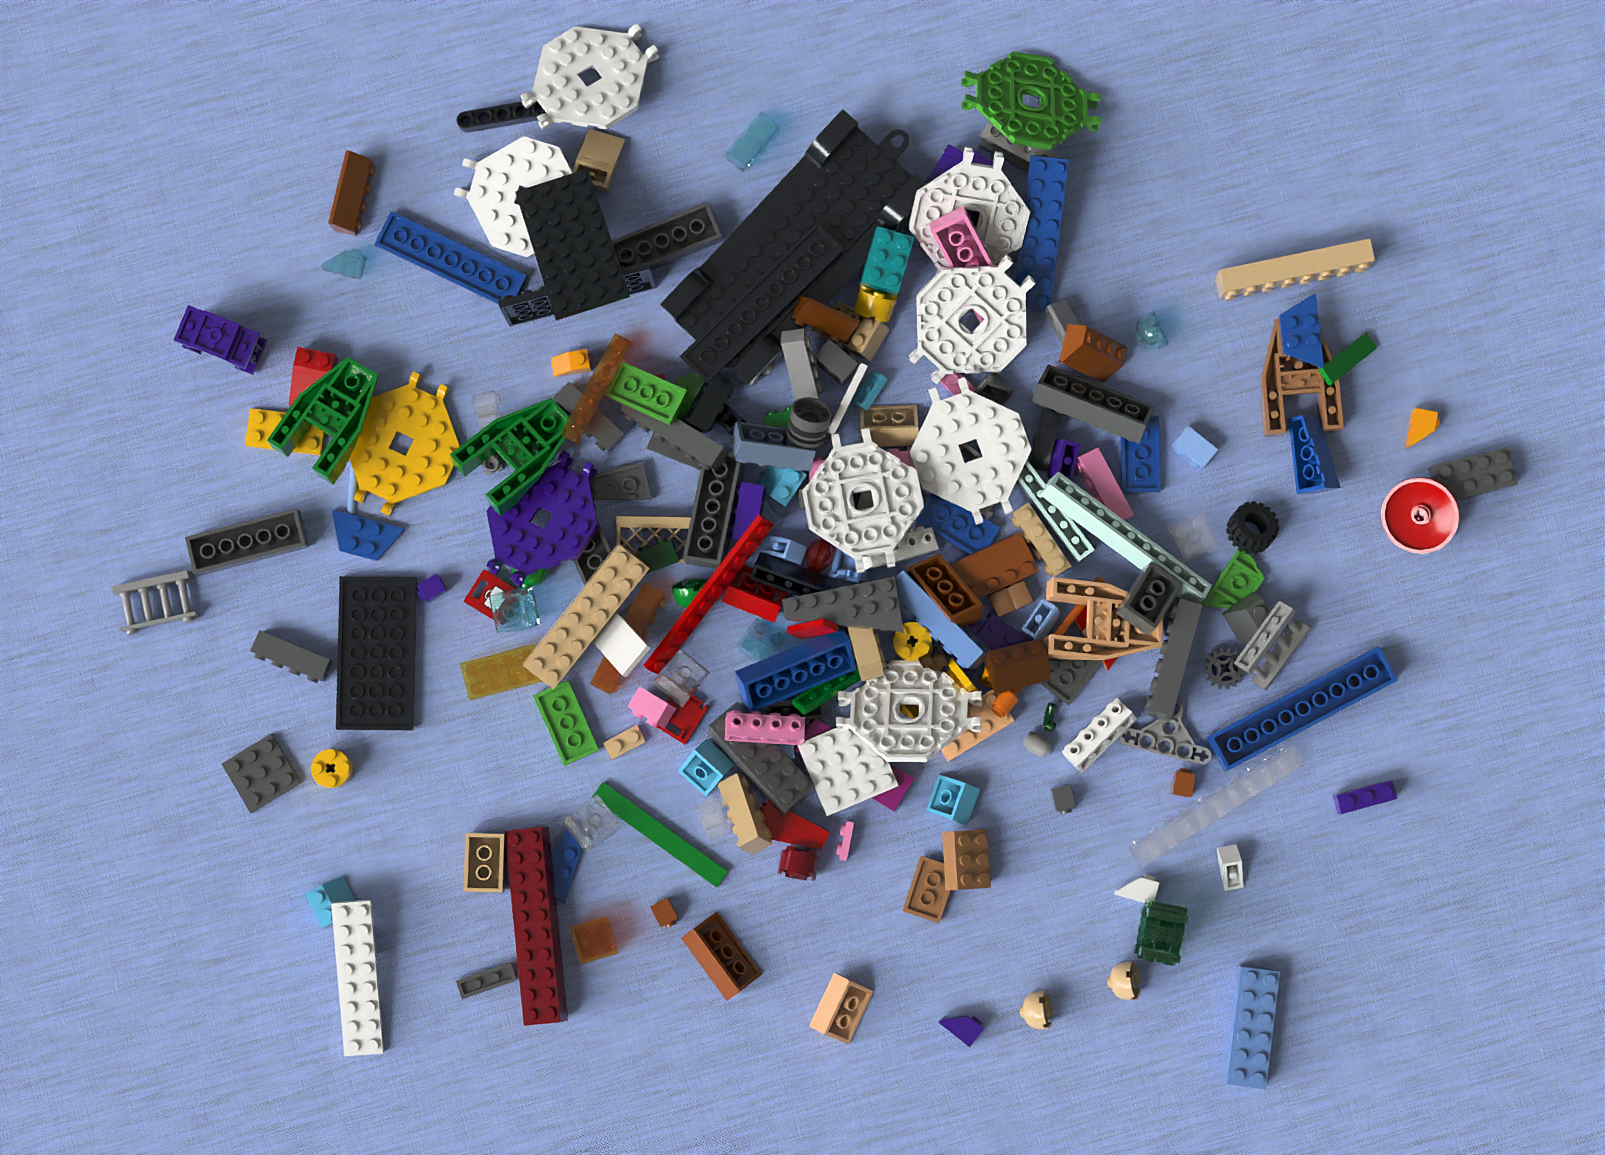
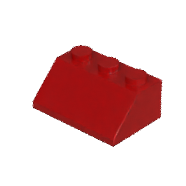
(754, 596)

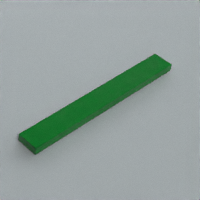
(661, 835)

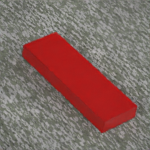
(812, 628)

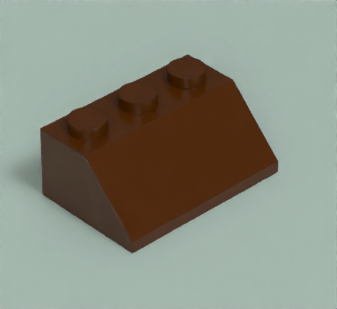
(824, 319)
(1017, 666)

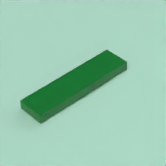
(1347, 358)
(823, 692)

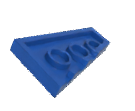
(564, 862)

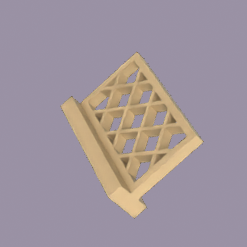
(650, 522)

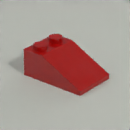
(308, 368)

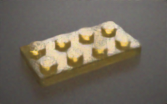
(498, 673)

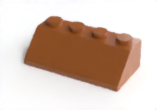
(351, 193)
(1092, 352)
(996, 566)
(947, 590)
(721, 956)

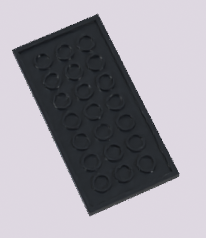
(572, 244)
(536, 304)
(376, 653)

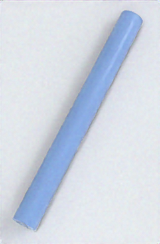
(352, 490)

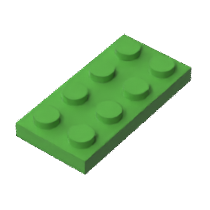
(646, 393)
(566, 723)

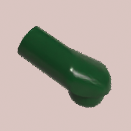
(1048, 723)

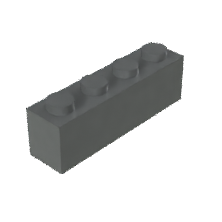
(600, 426)
(291, 656)

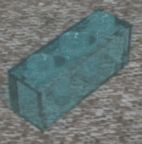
(753, 142)

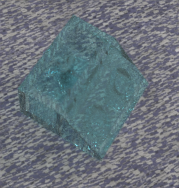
(761, 641)

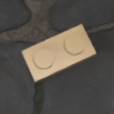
(624, 742)

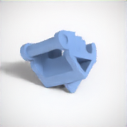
(848, 575)

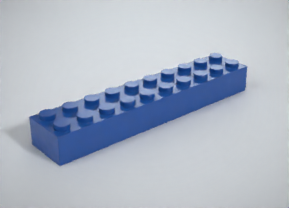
(1301, 708)

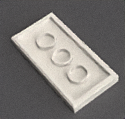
(846, 400)
(621, 644)

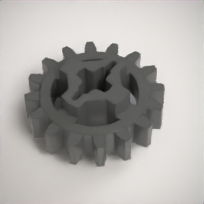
(1213, 661)

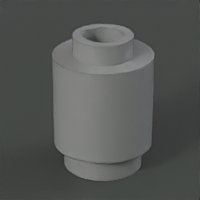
(1037, 744)

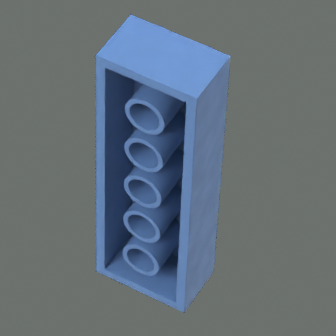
(956, 638)
(1252, 1027)

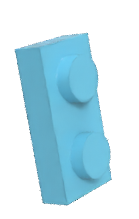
(869, 390)

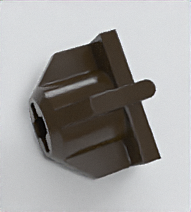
(935, 658)

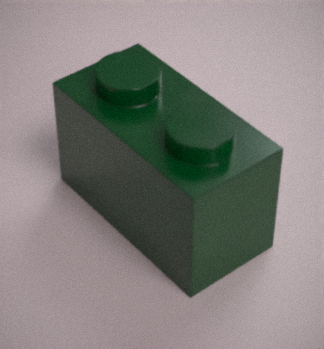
(658, 555)

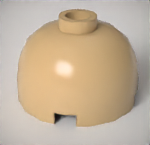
(1124, 980)
(1037, 1009)

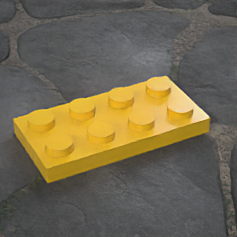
(262, 424)

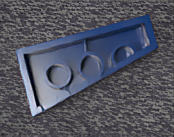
(1311, 456)

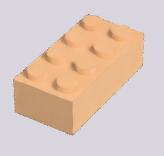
(989, 725)

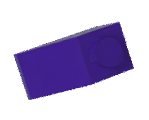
(963, 1027)

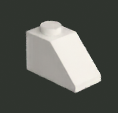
(1230, 867)
(1139, 889)

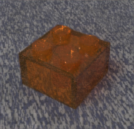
(594, 940)

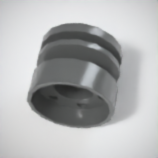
(808, 422)

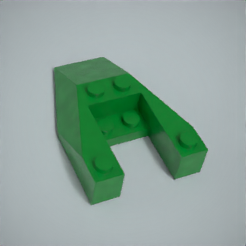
(335, 406)
(525, 442)

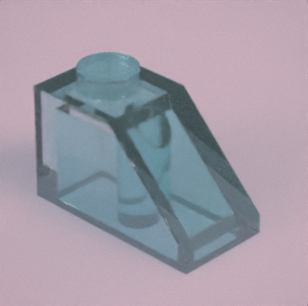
(347, 264)

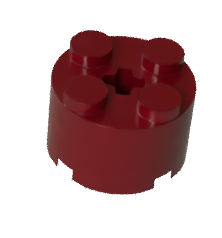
(798, 864)

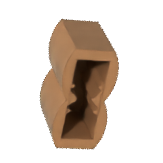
(1010, 599)

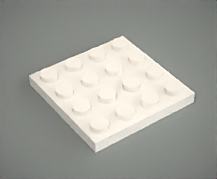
(845, 769)

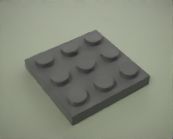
(1069, 676)
(261, 773)

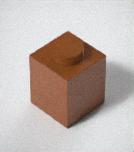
(1183, 783)
(664, 913)

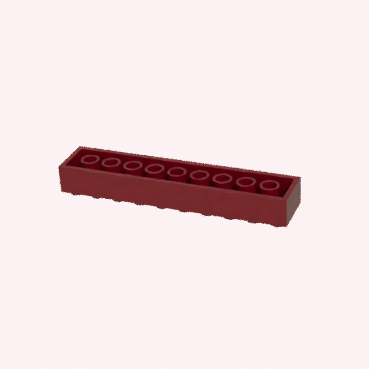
(536, 926)

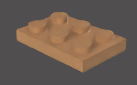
(927, 891)

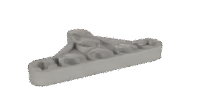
(1176, 739)

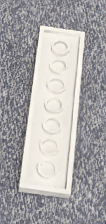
(357, 977)

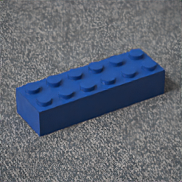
(795, 670)

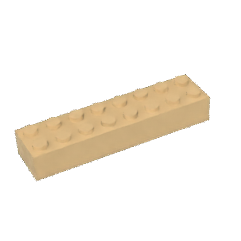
(1294, 269)
(586, 615)

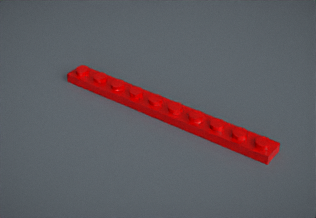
(709, 594)

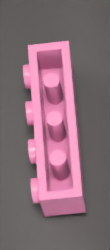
(1101, 483)
(764, 728)

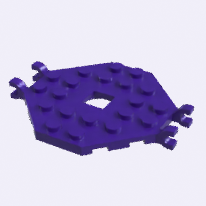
(566, 534)

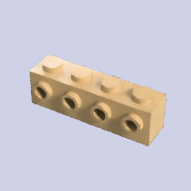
(1040, 539)

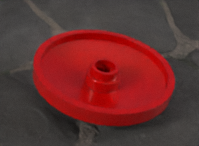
(1420, 515)

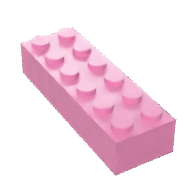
(960, 241)

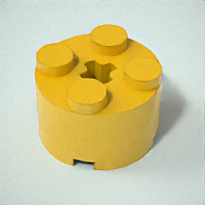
(875, 304)
(919, 633)
(343, 767)

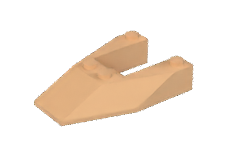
(1106, 631)

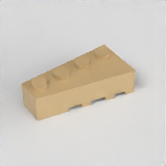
(744, 814)

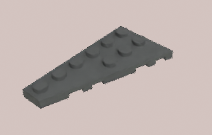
(857, 606)

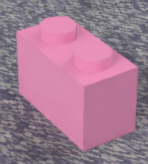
(651, 707)

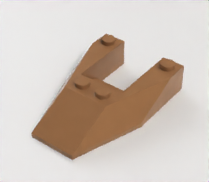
(1289, 376)

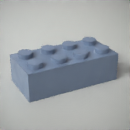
(769, 447)

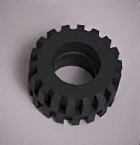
(1243, 537)

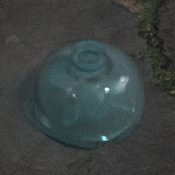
(1150, 332)

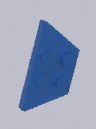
(1302, 332)
(364, 536)

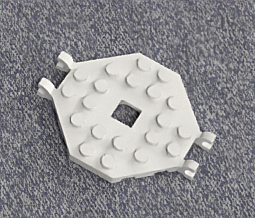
(603, 102)
(494, 187)
(979, 189)
(993, 341)
(979, 481)
(868, 530)
(877, 712)

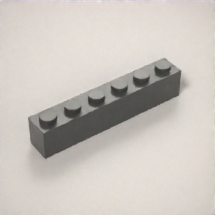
(681, 438)

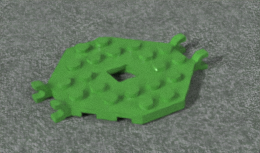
(1000, 100)

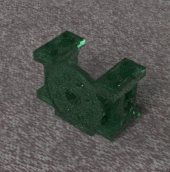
(1160, 932)

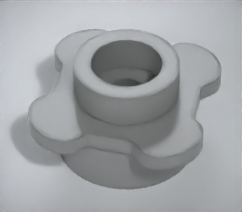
(496, 465)

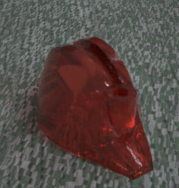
(820, 555)

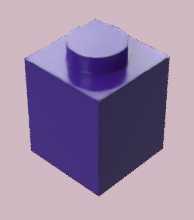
(431, 588)

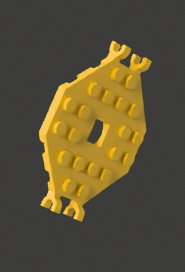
(428, 458)

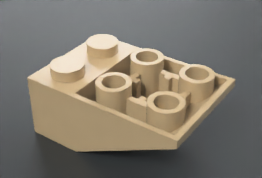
(600, 156)
(866, 337)

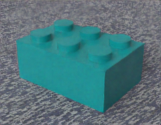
(886, 260)

